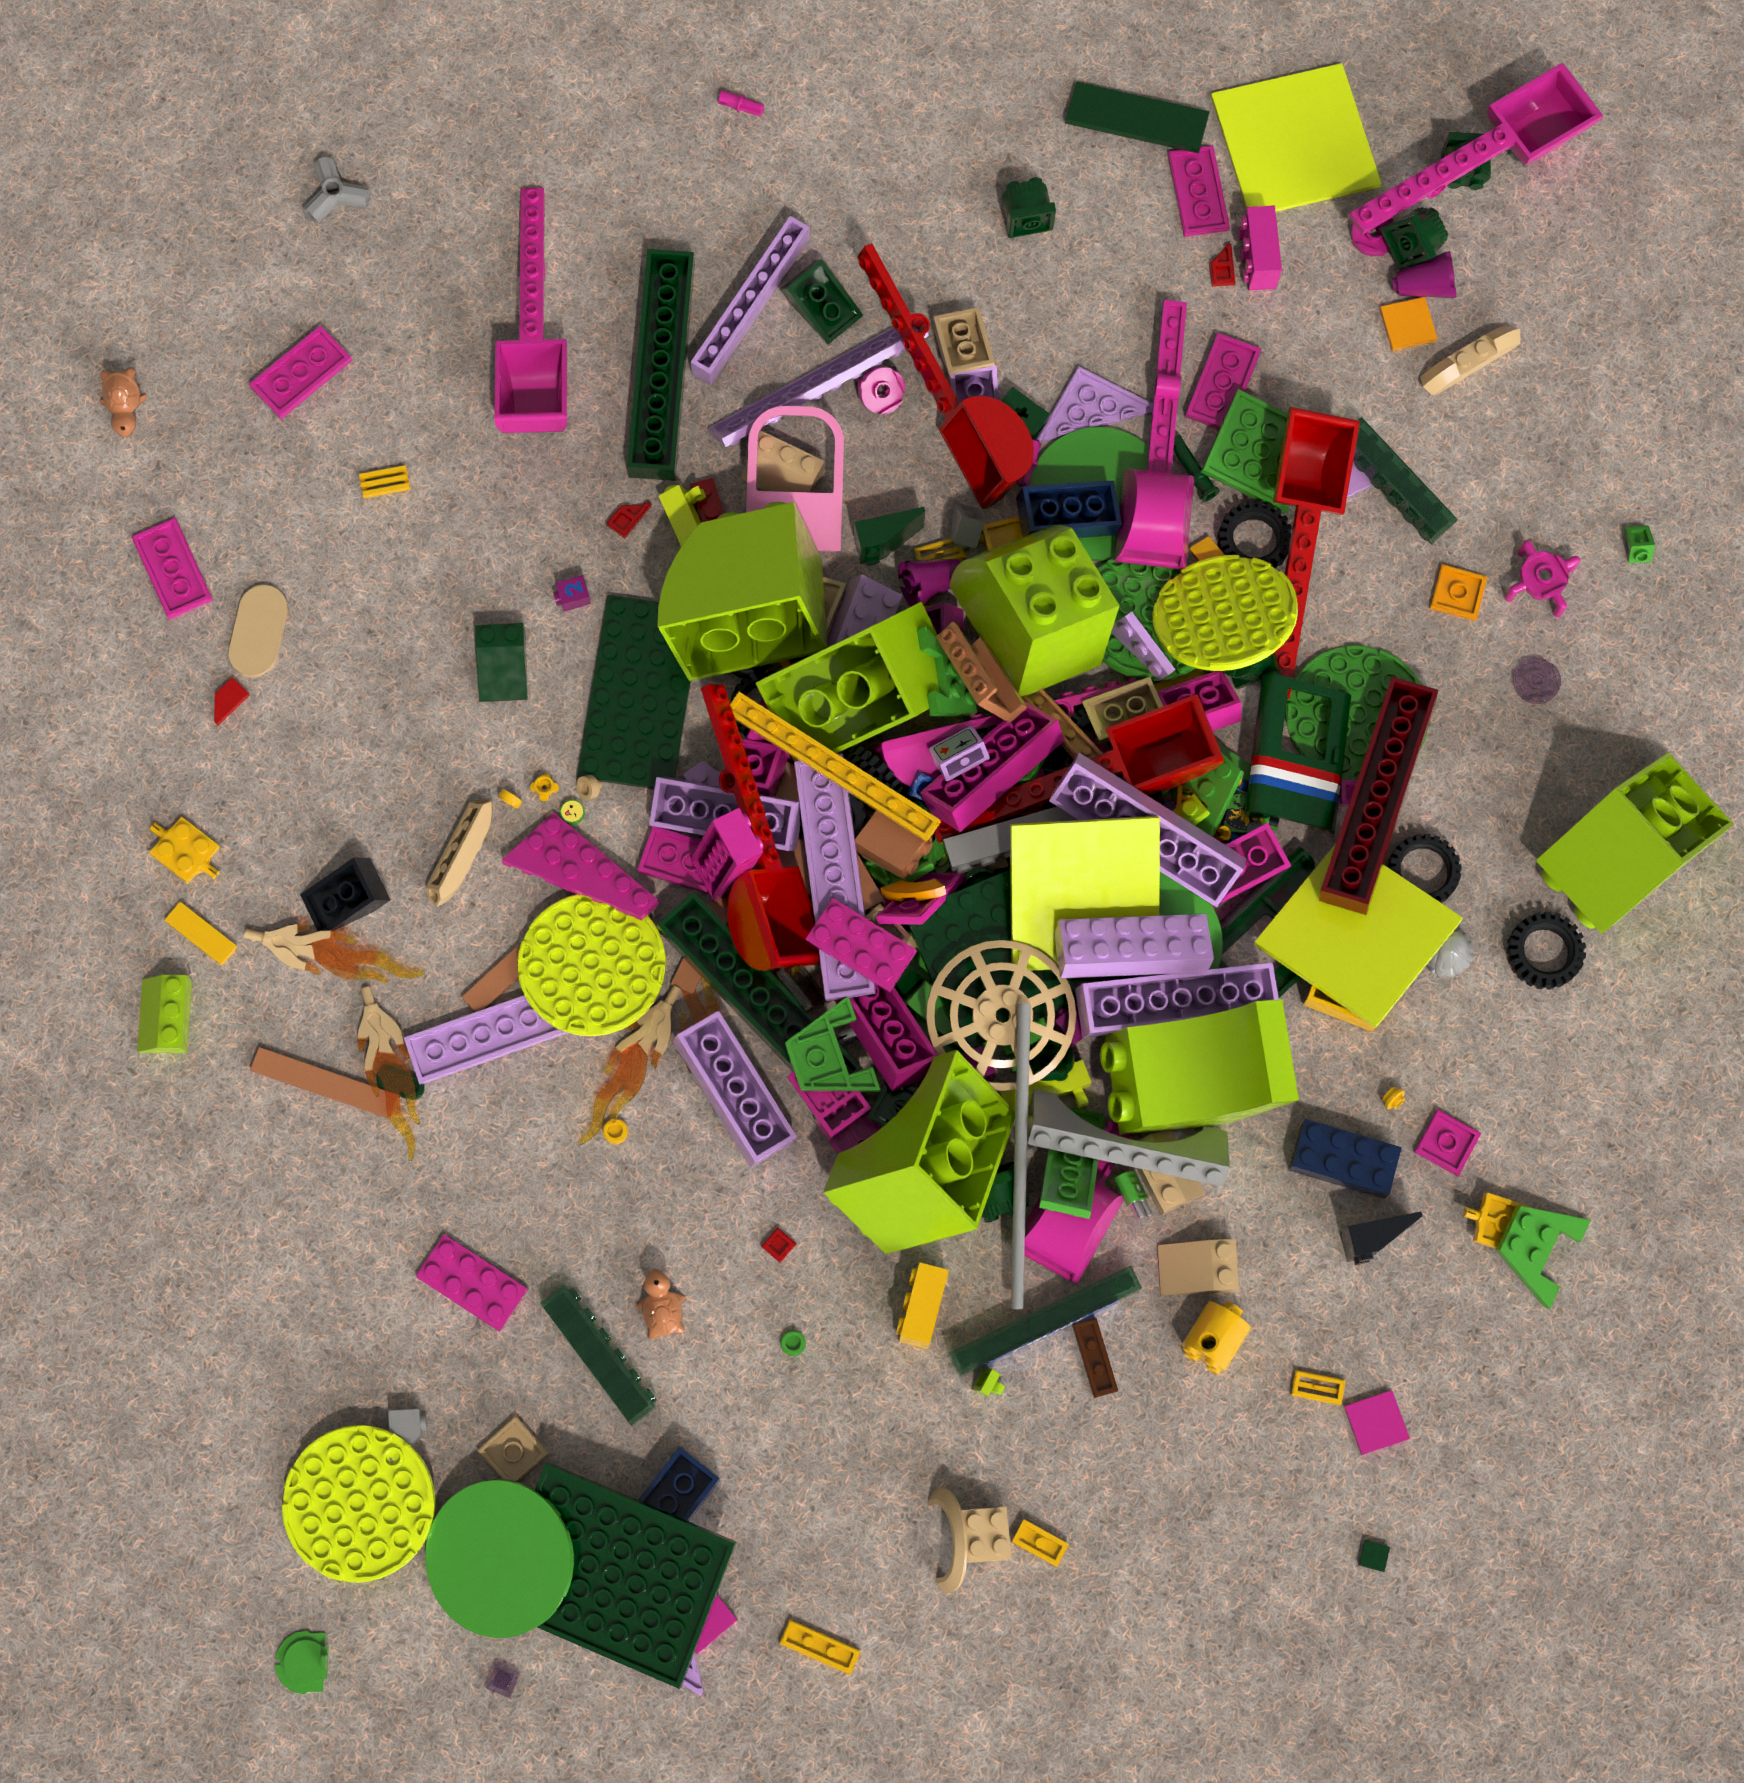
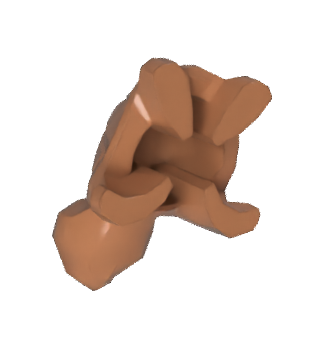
(121, 398)
(661, 1308)

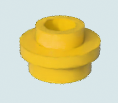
(1394, 1098)

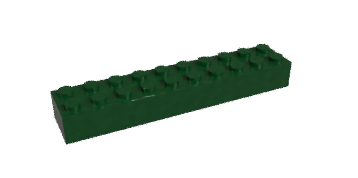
(661, 365)
(750, 992)

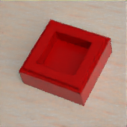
(778, 1245)

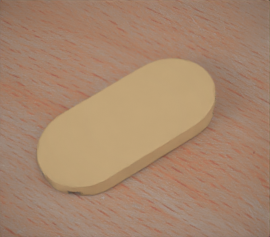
(258, 631)

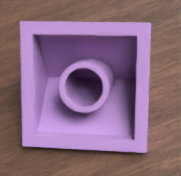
(975, 383)

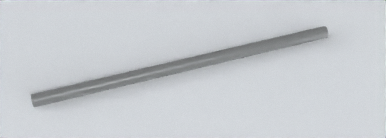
(1020, 1156)

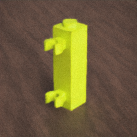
(680, 509)
(1075, 1083)

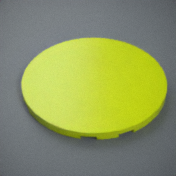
(1225, 613)
(590, 966)
(354, 1508)

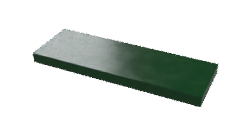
(1137, 117)

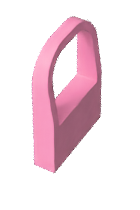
(818, 510)

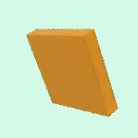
(1408, 324)
(1458, 592)

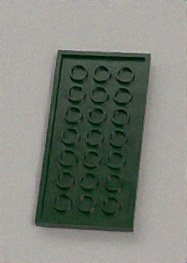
(634, 700)

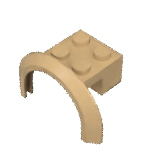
(976, 1536)

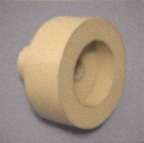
(588, 787)

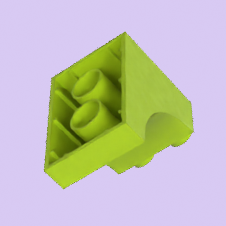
(857, 683)
(1632, 843)
(1200, 1069)
(929, 1164)

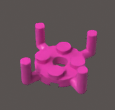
(1540, 588)

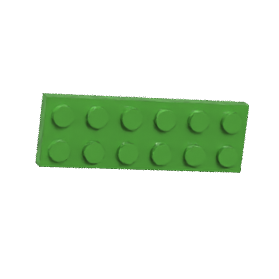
(1070, 1177)

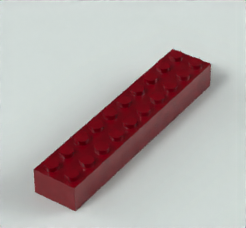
(1378, 796)

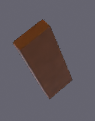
(1095, 1358)

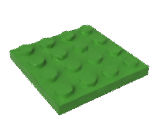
(1248, 448)

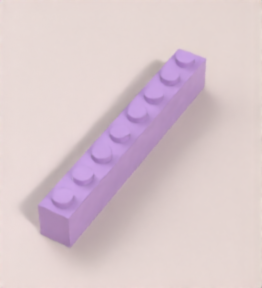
(750, 300)

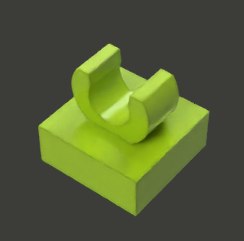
(988, 1383)

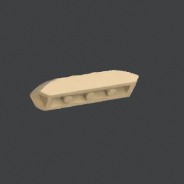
(1470, 359)
(460, 851)

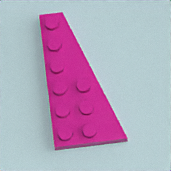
(574, 864)

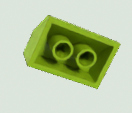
(164, 1014)

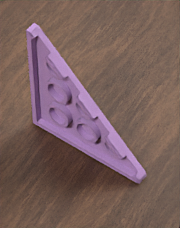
(1091, 403)

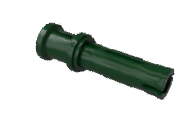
(1201, 481)

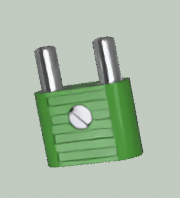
(1133, 1194)

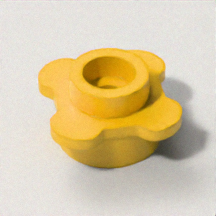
(544, 780)

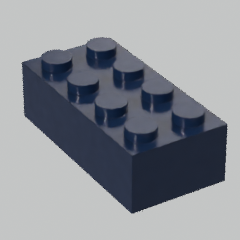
(1085, 507)
(1345, 1158)
(681, 1486)

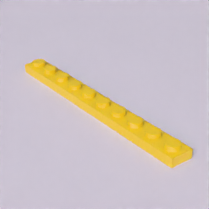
(834, 767)

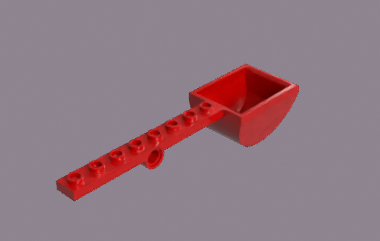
(981, 432)
(1315, 479)
(1149, 750)
(766, 905)

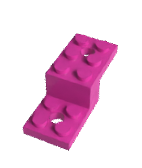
(838, 1115)

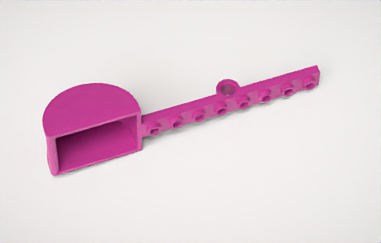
(1527, 121)
(531, 369)
(1155, 501)
(911, 752)
(1067, 1241)

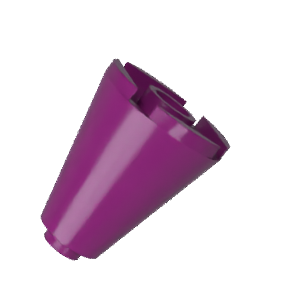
(1427, 279)
(925, 579)

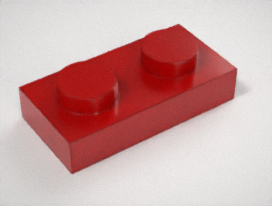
(711, 507)

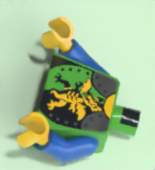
(1236, 822)

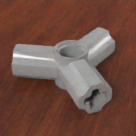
(329, 179)

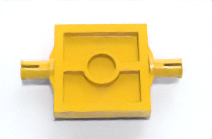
(184, 850)
(1491, 1218)

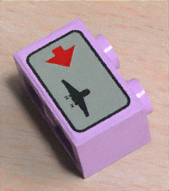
(959, 753)

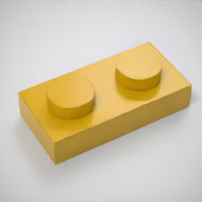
(1040, 1543)

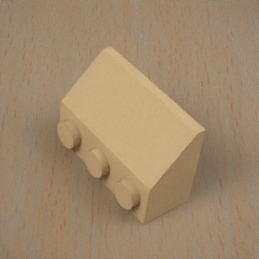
(784, 467)
(1168, 1190)

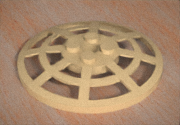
(997, 997)

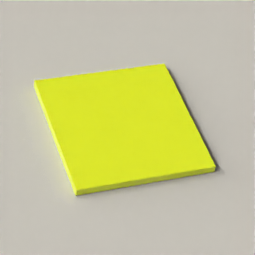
(1296, 139)
(1080, 874)
(1357, 956)

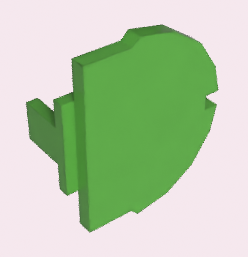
(303, 1662)

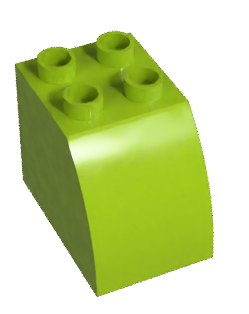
(744, 593)
(1038, 607)

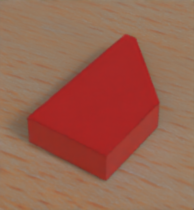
(1223, 268)
(627, 518)
(228, 699)

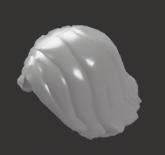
(1453, 955)

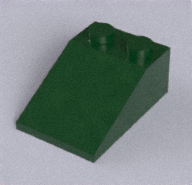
(821, 301)
(882, 535)
(501, 662)

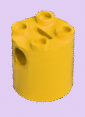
(1219, 1327)

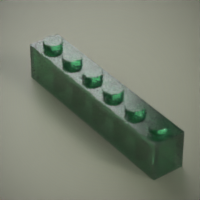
(1401, 485)
(598, 1355)

